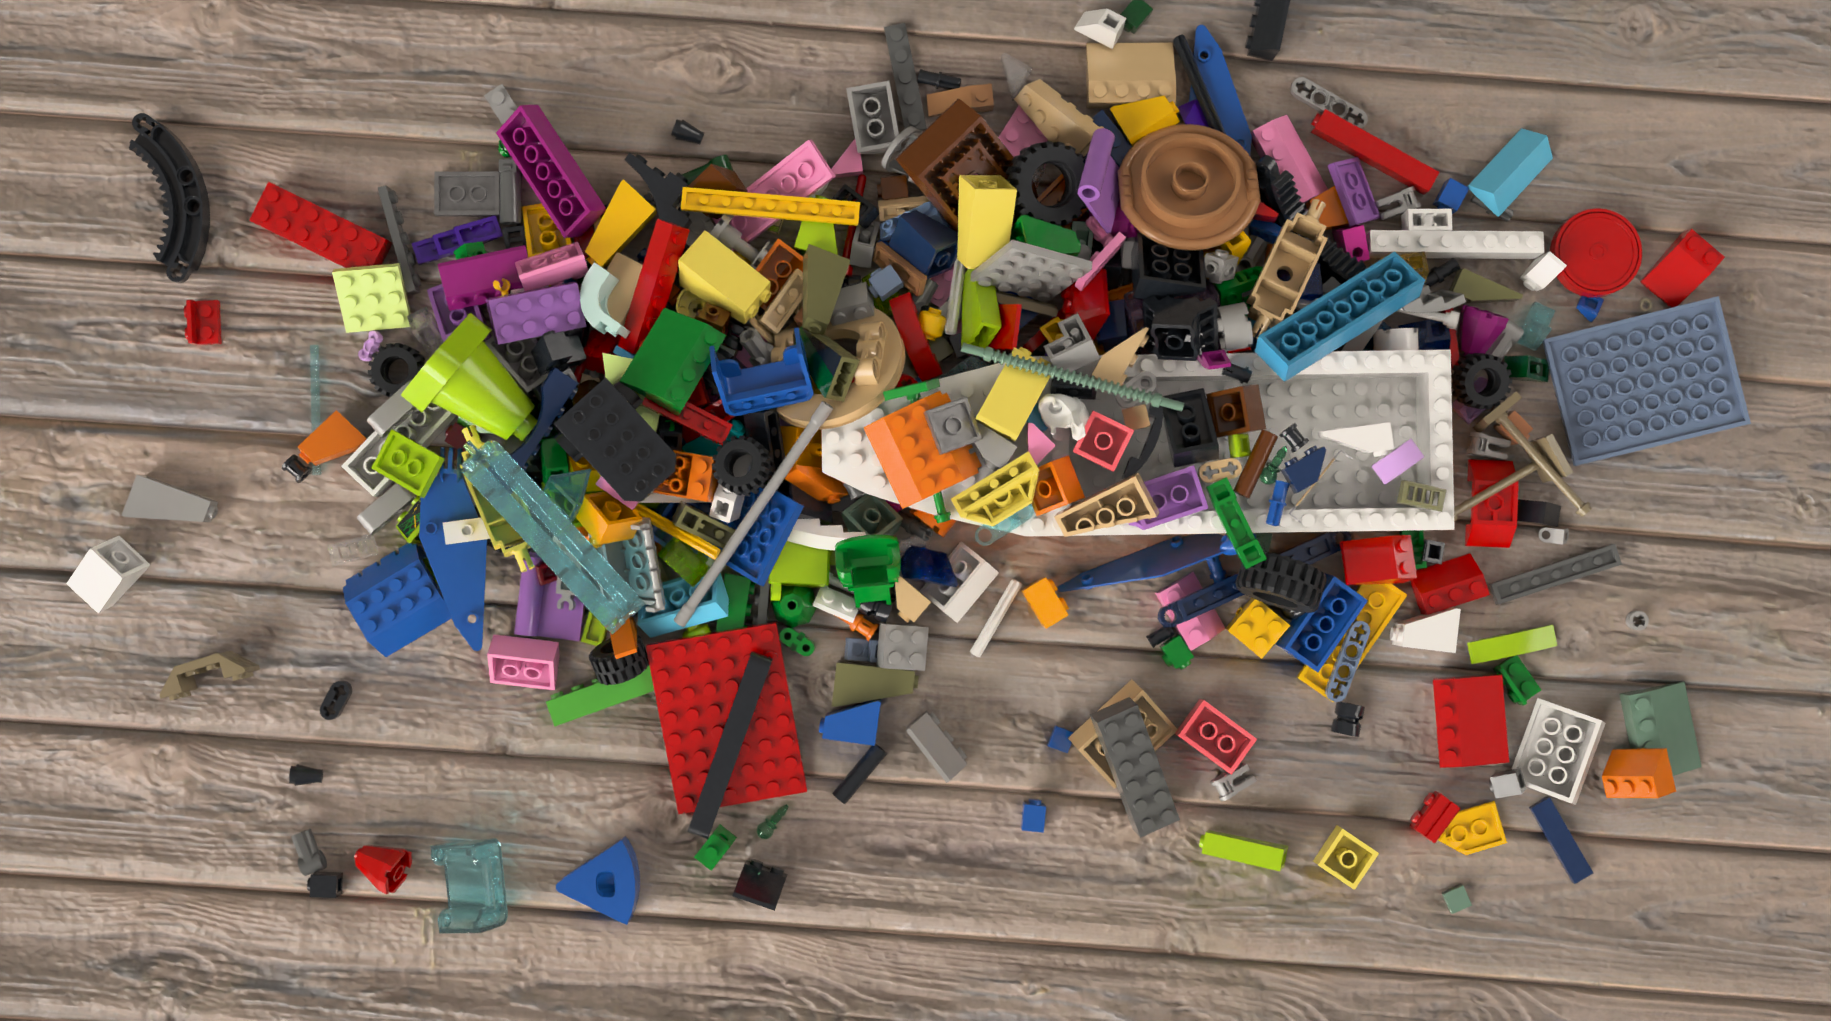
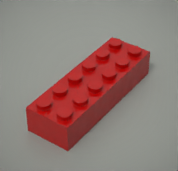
(318, 229)

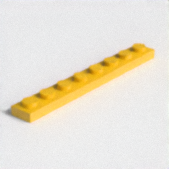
(770, 206)

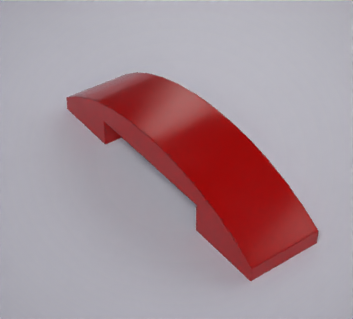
(914, 338)

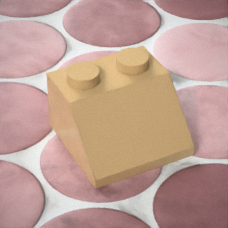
(909, 600)

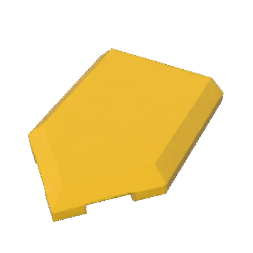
(1475, 829)

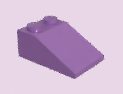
(450, 320)

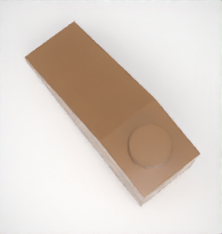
(975, 96)

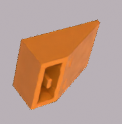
(692, 478)

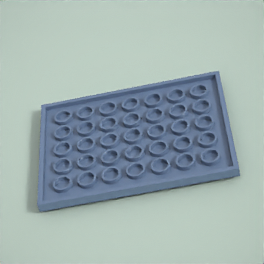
(1646, 381)

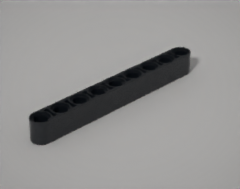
(730, 744)

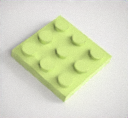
(372, 297)

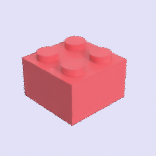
(1103, 441)

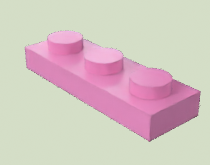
(1101, 258)

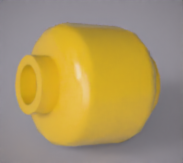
(932, 323)

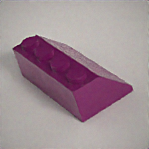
(471, 278)

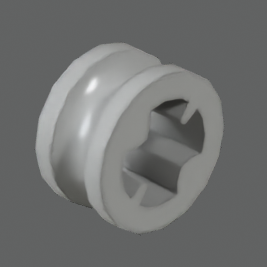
(1629, 620)

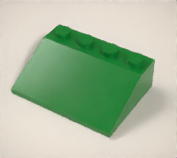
(672, 360)

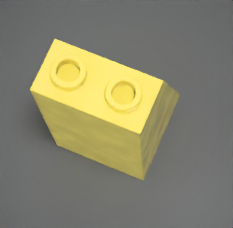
(983, 217)
(722, 278)
(1012, 398)

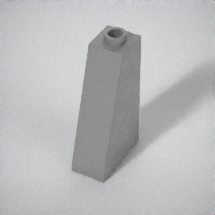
(160, 500)

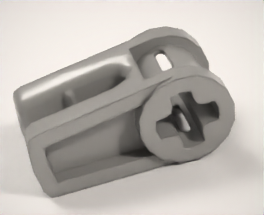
(1406, 200)
(1479, 446)
(1225, 785)

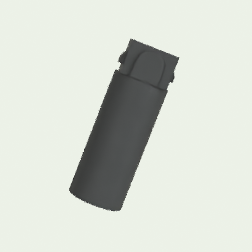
(510, 192)

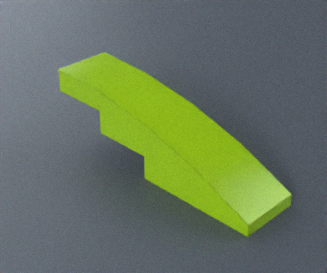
(1512, 644)

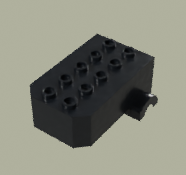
(617, 441)

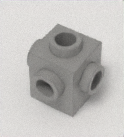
(1220, 266)

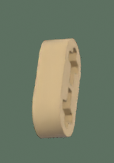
(1218, 465)

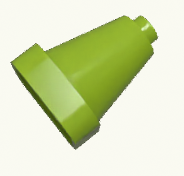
(472, 384)

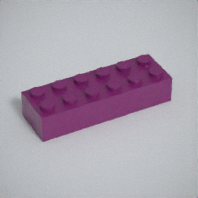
(551, 171)

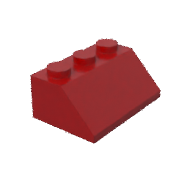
(1090, 303)
(1448, 584)

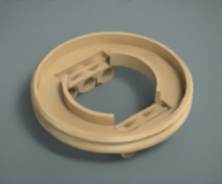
(879, 370)

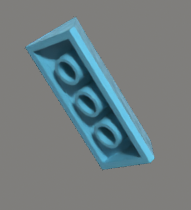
(1511, 170)

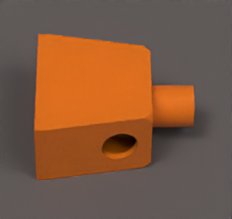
(1333, 214)

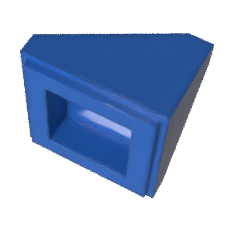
(1589, 307)

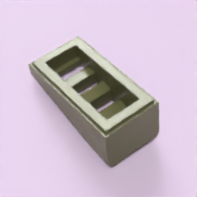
(1404, 492)

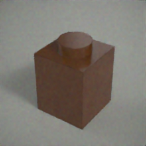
(893, 187)

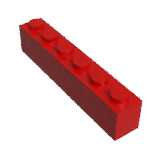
(654, 282)

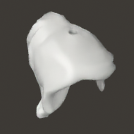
(1064, 412)

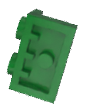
(1517, 680)

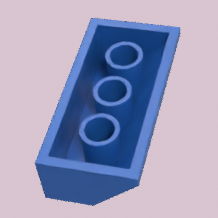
(1318, 633)

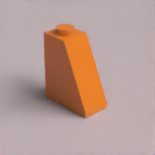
(331, 440)

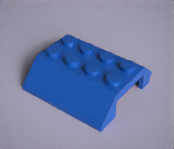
(396, 600)

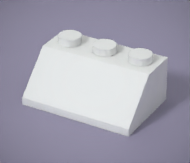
(973, 578)

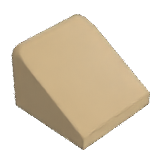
(1136, 417)

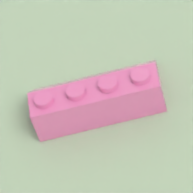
(1284, 145)

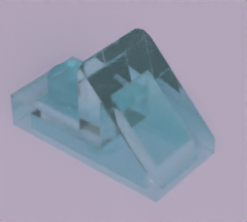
(1536, 326)

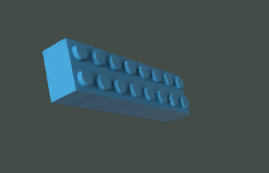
(1339, 316)

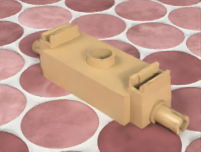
(1277, 299)

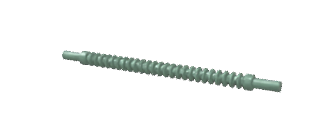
(1155, 399)

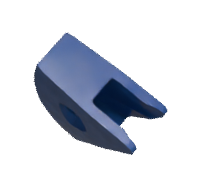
(607, 882)

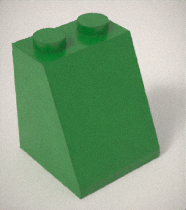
(1045, 235)

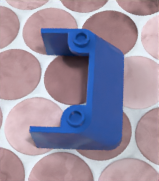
(763, 385)

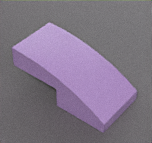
(1397, 461)

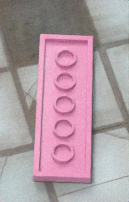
(796, 176)

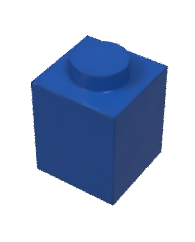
(1451, 195)
(1033, 816)

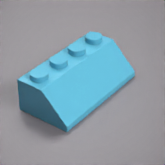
(676, 594)

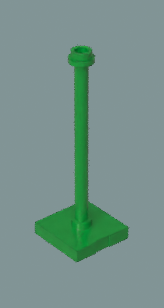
(913, 393)

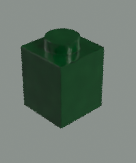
(1136, 14)

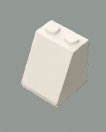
(107, 573)
(1428, 632)

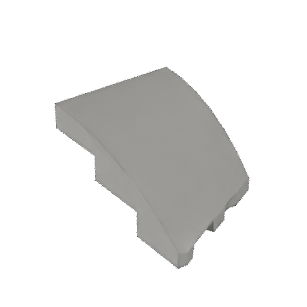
(1434, 302)

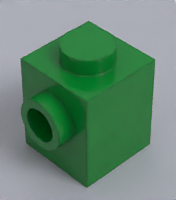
(1176, 653)

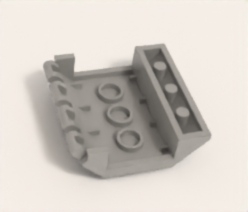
(638, 564)

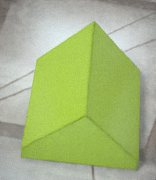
(1239, 445)

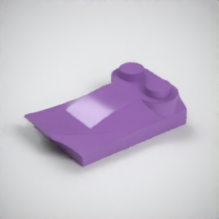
(1174, 496)

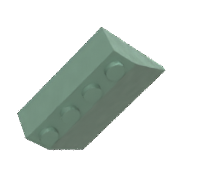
(1662, 720)

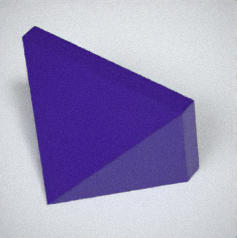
(1192, 113)

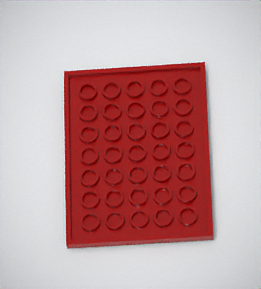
(694, 694)

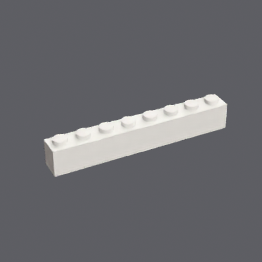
(1457, 244)

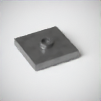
(953, 425)

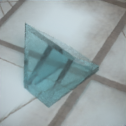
(568, 491)

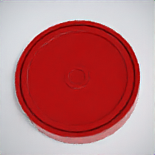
(1599, 252)

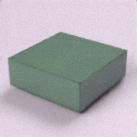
(1456, 899)

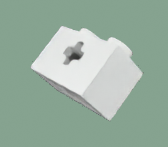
(1427, 219)

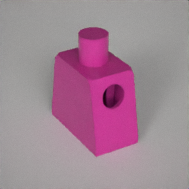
(1352, 239)

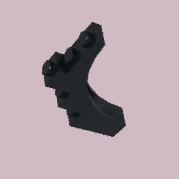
(664, 191)

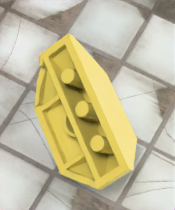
(1000, 492)

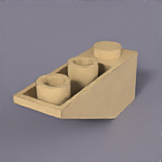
(1115, 362)

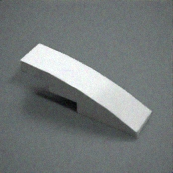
(811, 534)

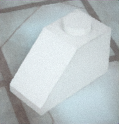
(1542, 271)

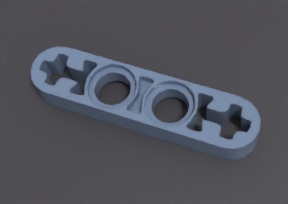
(1351, 662)

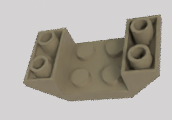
(182, 678)

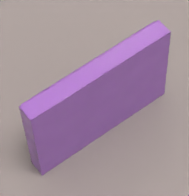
(1354, 191)

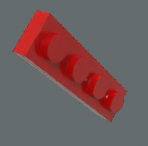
(695, 420)

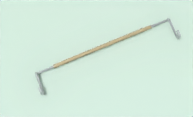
(1311, 487)

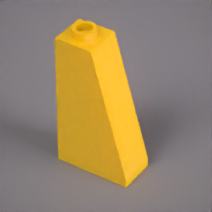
(619, 225)

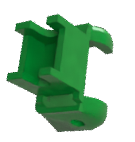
(871, 566)

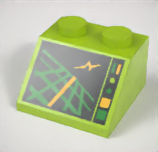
(410, 522)

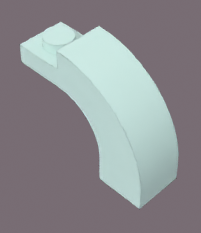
(594, 298)

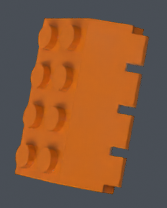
(911, 456)

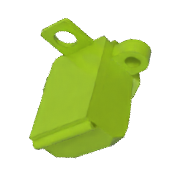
(799, 567)

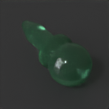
(1269, 473)
(766, 829)

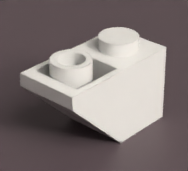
(1101, 26)

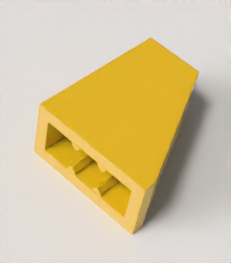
(1145, 116)

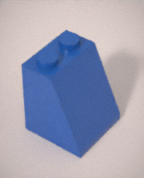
(852, 723)

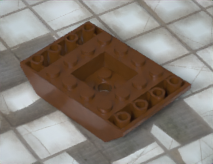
(951, 147)

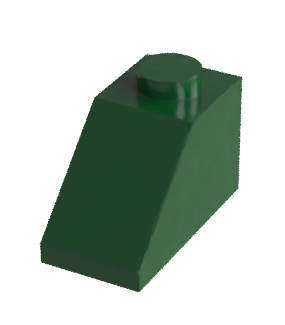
(1527, 368)

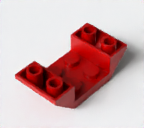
(1495, 517)

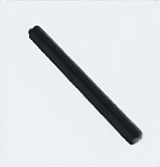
(1197, 83)

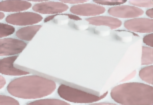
(1558, 750)

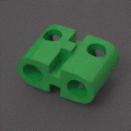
(797, 641)

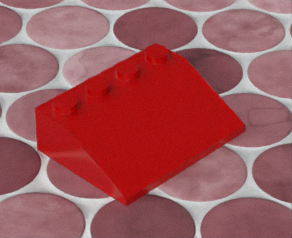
(1470, 720)

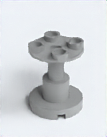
(731, 239)

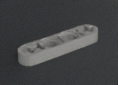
(1330, 100)

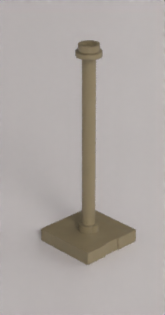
(1500, 416)
(1551, 452)

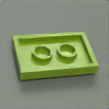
(408, 463)

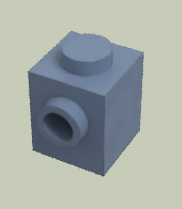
(884, 283)

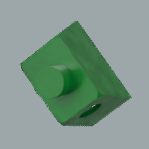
(715, 847)

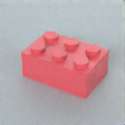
(1215, 736)

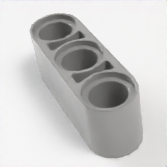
(391, 413)
(386, 508)

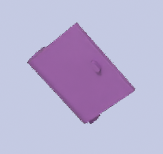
(1100, 179)
(538, 609)

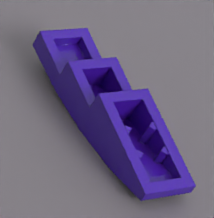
(444, 243)

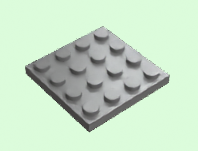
(1030, 270)

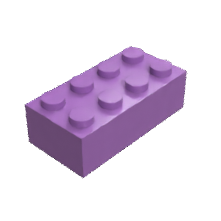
(535, 312)

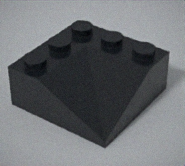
(1165, 270)

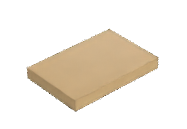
(621, 296)

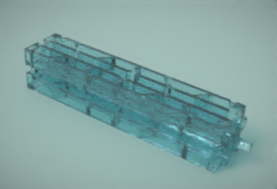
(550, 534)

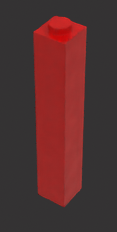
(1374, 151)

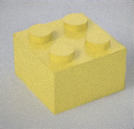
(1345, 857)

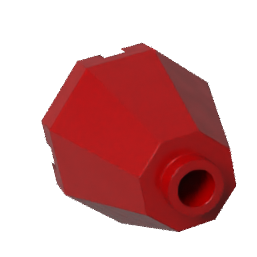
(383, 866)

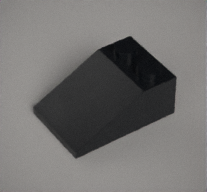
(1190, 431)
(760, 884)

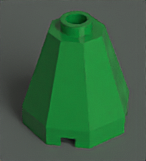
(804, 609)

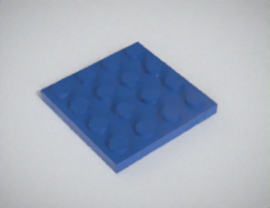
(766, 537)

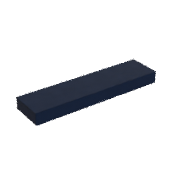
(1561, 840)

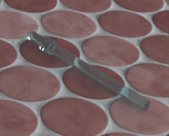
(315, 396)

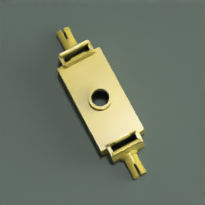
(498, 528)

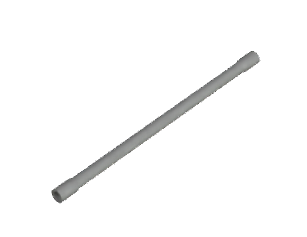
(816, 421)

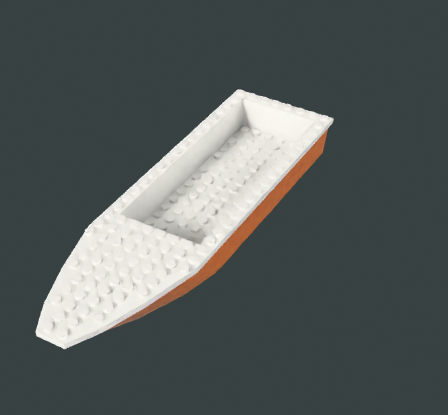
(1331, 394)

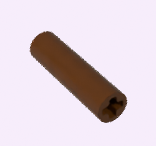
(1255, 464)

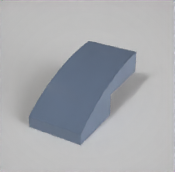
(861, 649)

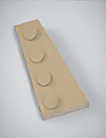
(1056, 117)
(1115, 505)

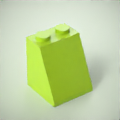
(817, 234)

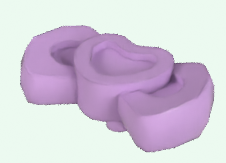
(370, 346)

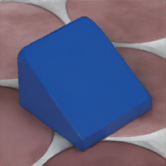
(1059, 739)

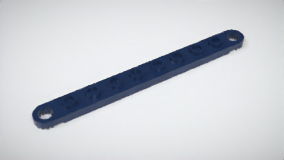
(1226, 590)

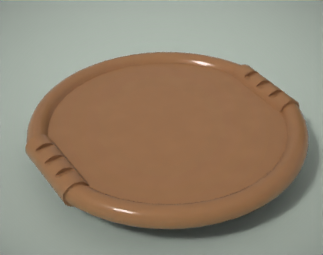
(1188, 187)

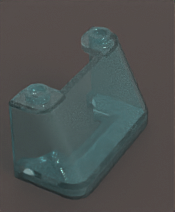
(473, 885)

